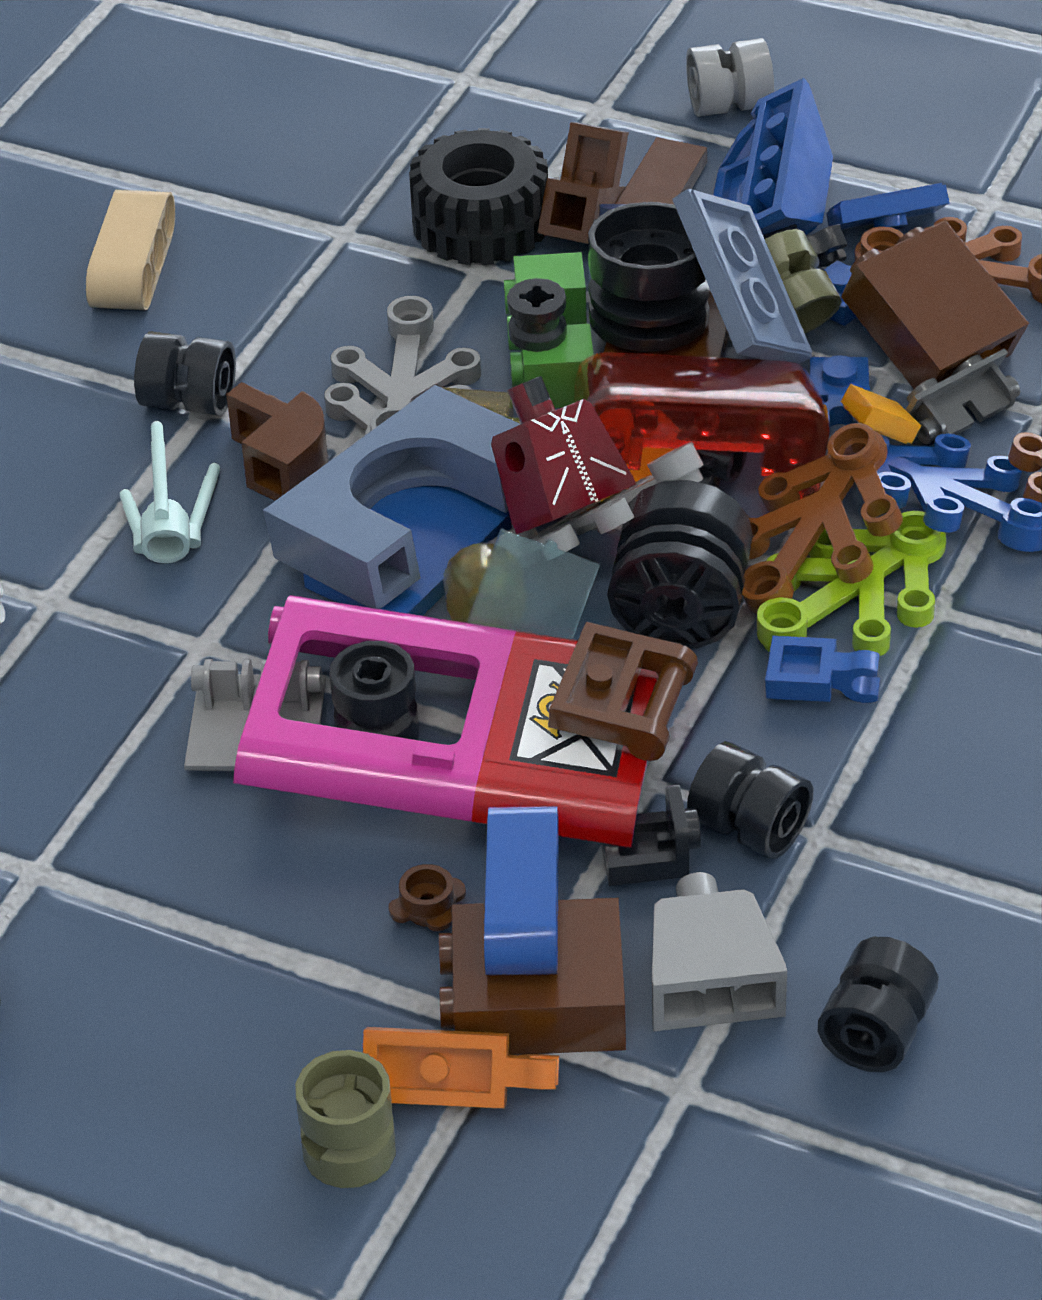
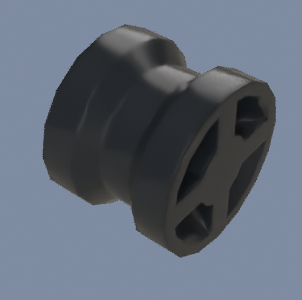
(537, 315)

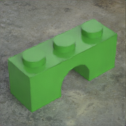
(561, 363)

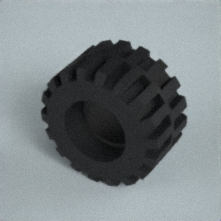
(478, 196)

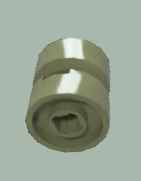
(807, 287)
(346, 1118)

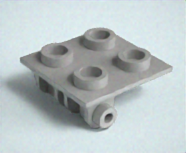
(225, 701)

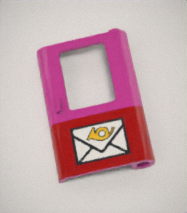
(505, 743)

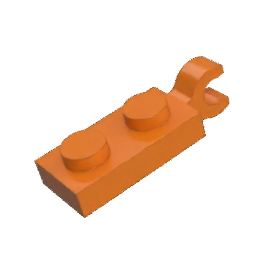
(456, 1066)

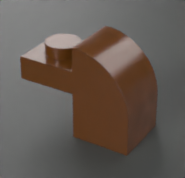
(587, 179)
(278, 438)

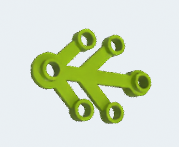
(909, 546)

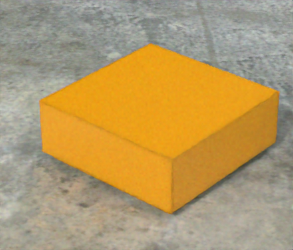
(880, 414)

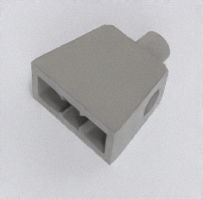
(713, 958)

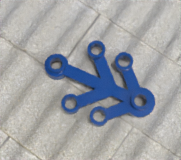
(950, 487)

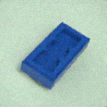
(888, 208)

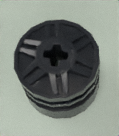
(645, 279)
(681, 564)

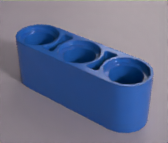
(521, 891)

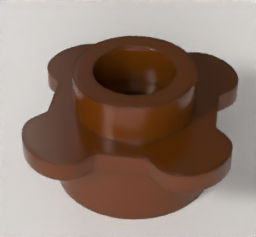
(427, 897)

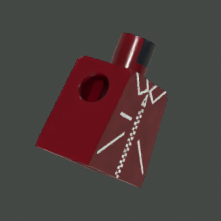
(555, 458)

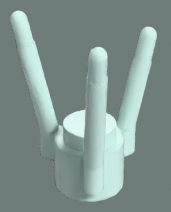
(165, 529)

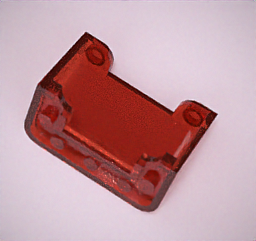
(708, 402)

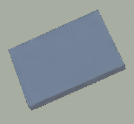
(742, 277)

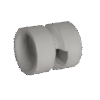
(728, 77)

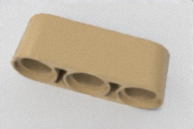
(130, 250)

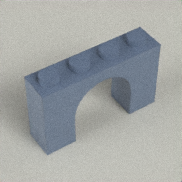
(327, 518)

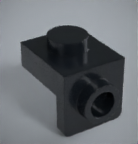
(658, 844)

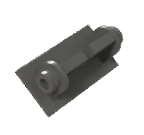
(973, 384)

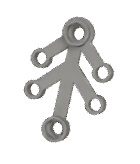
(411, 325)
(614, 511)

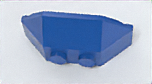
(780, 162)

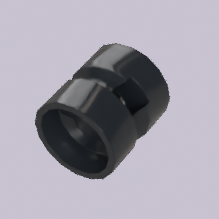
(176, 372)
(375, 690)
(743, 795)
(878, 1004)

